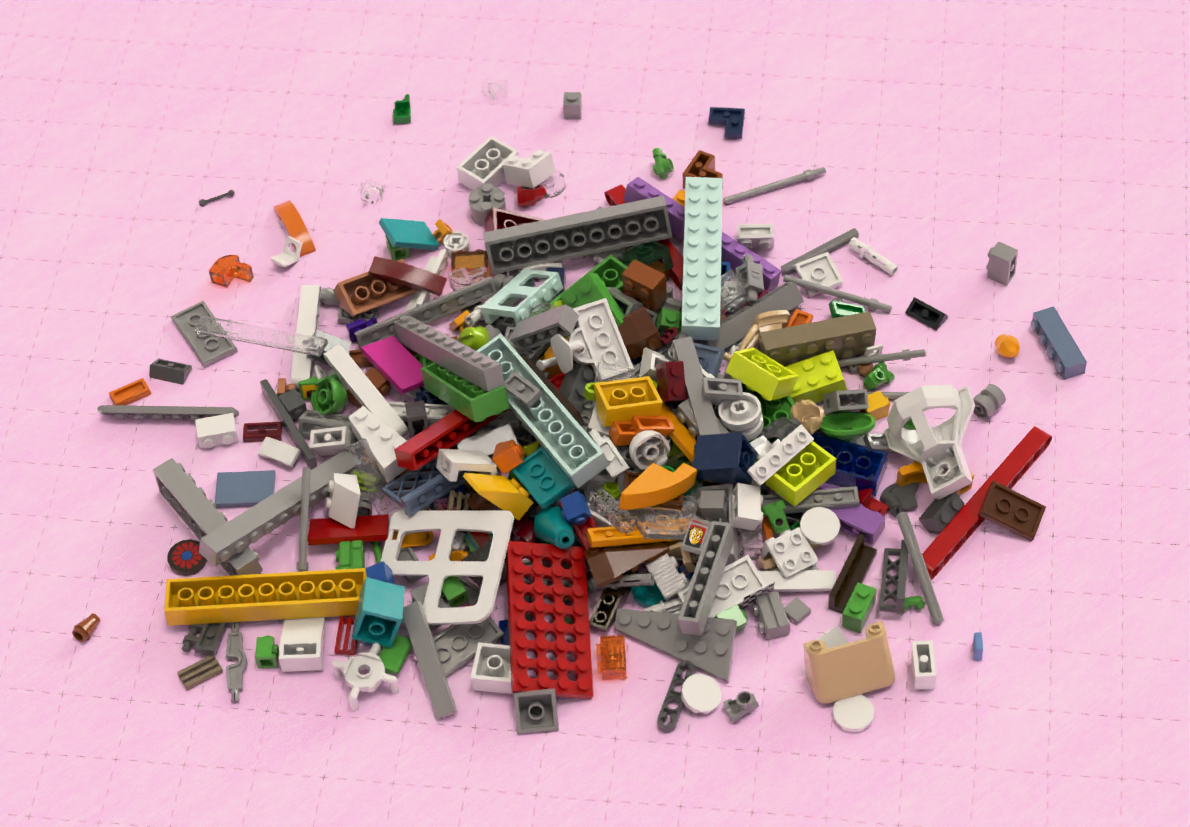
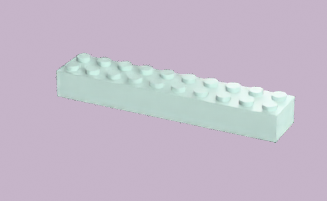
(702, 258)
(549, 419)

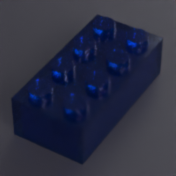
(854, 463)

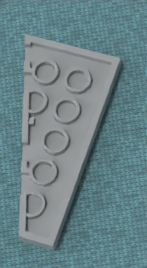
(662, 630)

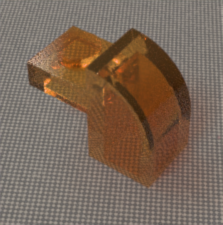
(228, 268)

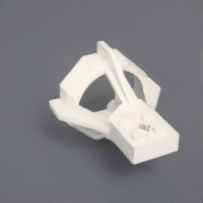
(937, 446)

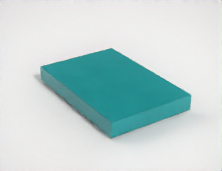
(408, 234)
(543, 478)

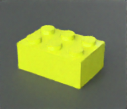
(761, 374)
(817, 377)
(803, 474)

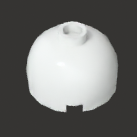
(648, 448)

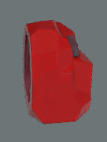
(530, 196)

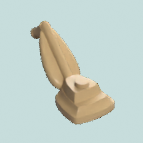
(763, 322)

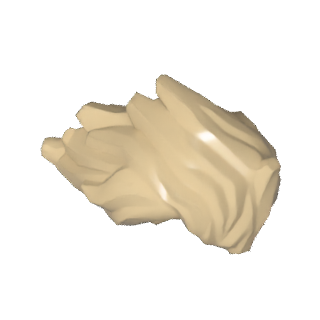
(808, 414)

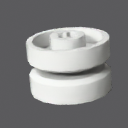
(742, 416)

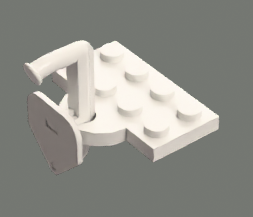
(595, 338)

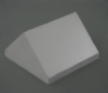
(536, 711)

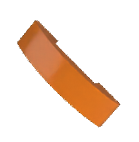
(295, 226)

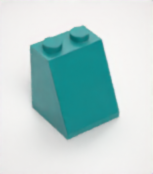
(378, 612)

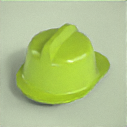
(474, 337)

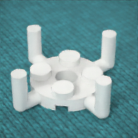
(368, 682)

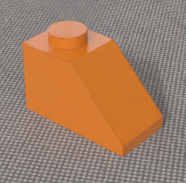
(508, 455)

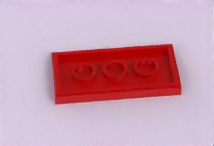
(366, 528)

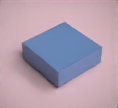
(977, 646)

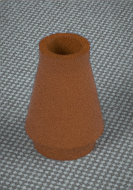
(85, 628)

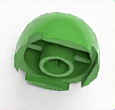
(329, 396)

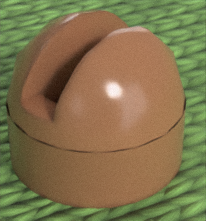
(865, 369)

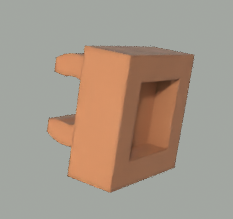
(283, 386)

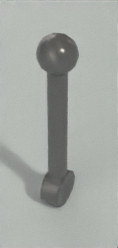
(203, 202)

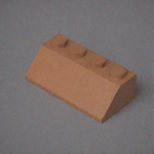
(368, 292)

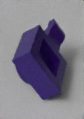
(358, 325)

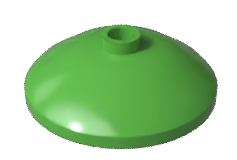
(847, 425)

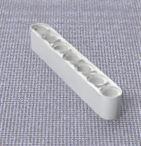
(306, 324)
(363, 388)

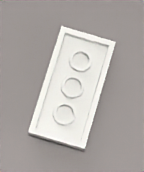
(737, 582)

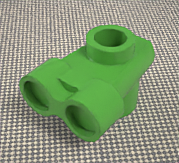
(662, 164)
(878, 376)
(775, 511)

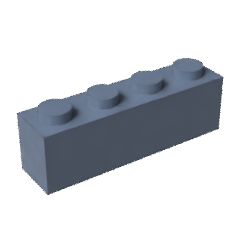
(1058, 343)

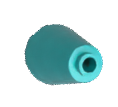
(553, 528)

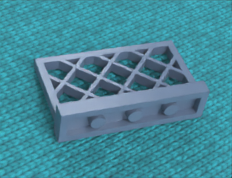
(429, 489)

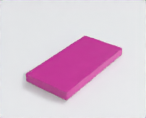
(395, 364)

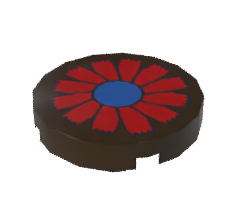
(185, 557)

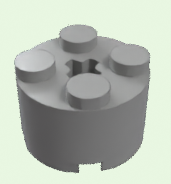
(483, 200)

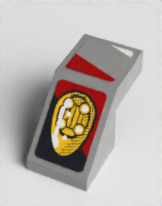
(695, 535)

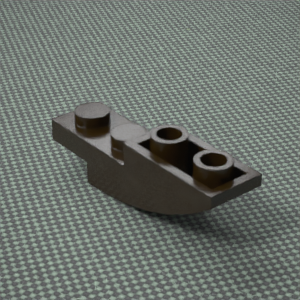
(607, 605)

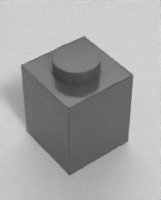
(293, 403)

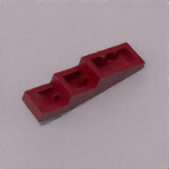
(407, 275)

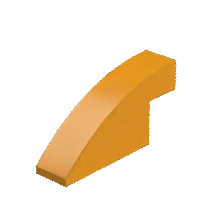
(657, 486)

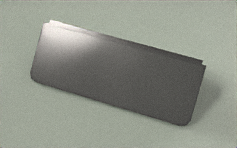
(169, 371)

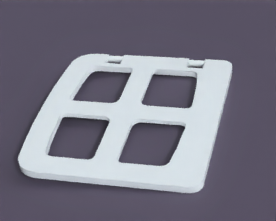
(449, 522)

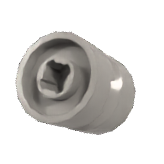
(988, 401)

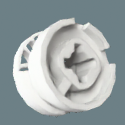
(456, 242)

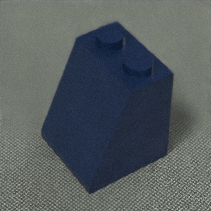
(724, 458)

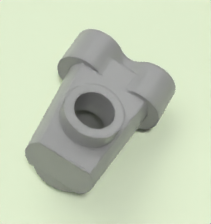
(743, 704)

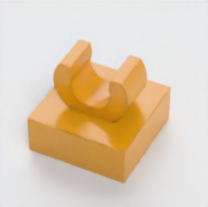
(443, 230)
(459, 322)

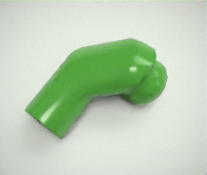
(913, 601)

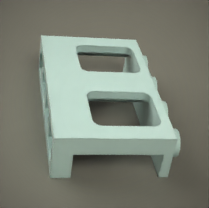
(522, 287)

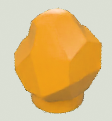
(1007, 346)

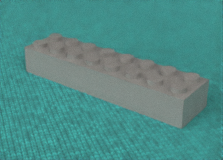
(200, 513)

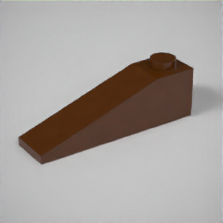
(638, 332)
(611, 561)

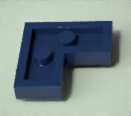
(730, 117)

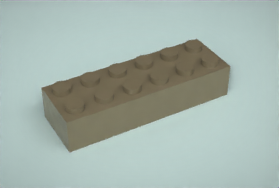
(844, 335)

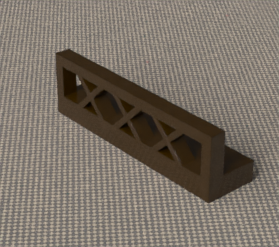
(853, 571)

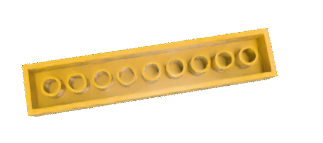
(263, 596)

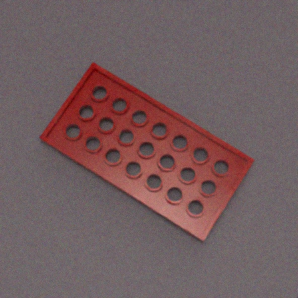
(578, 612)

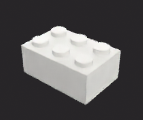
(485, 164)

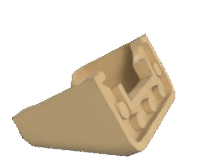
(849, 667)

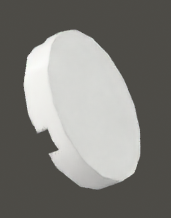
(820, 526)
(701, 693)
(853, 713)

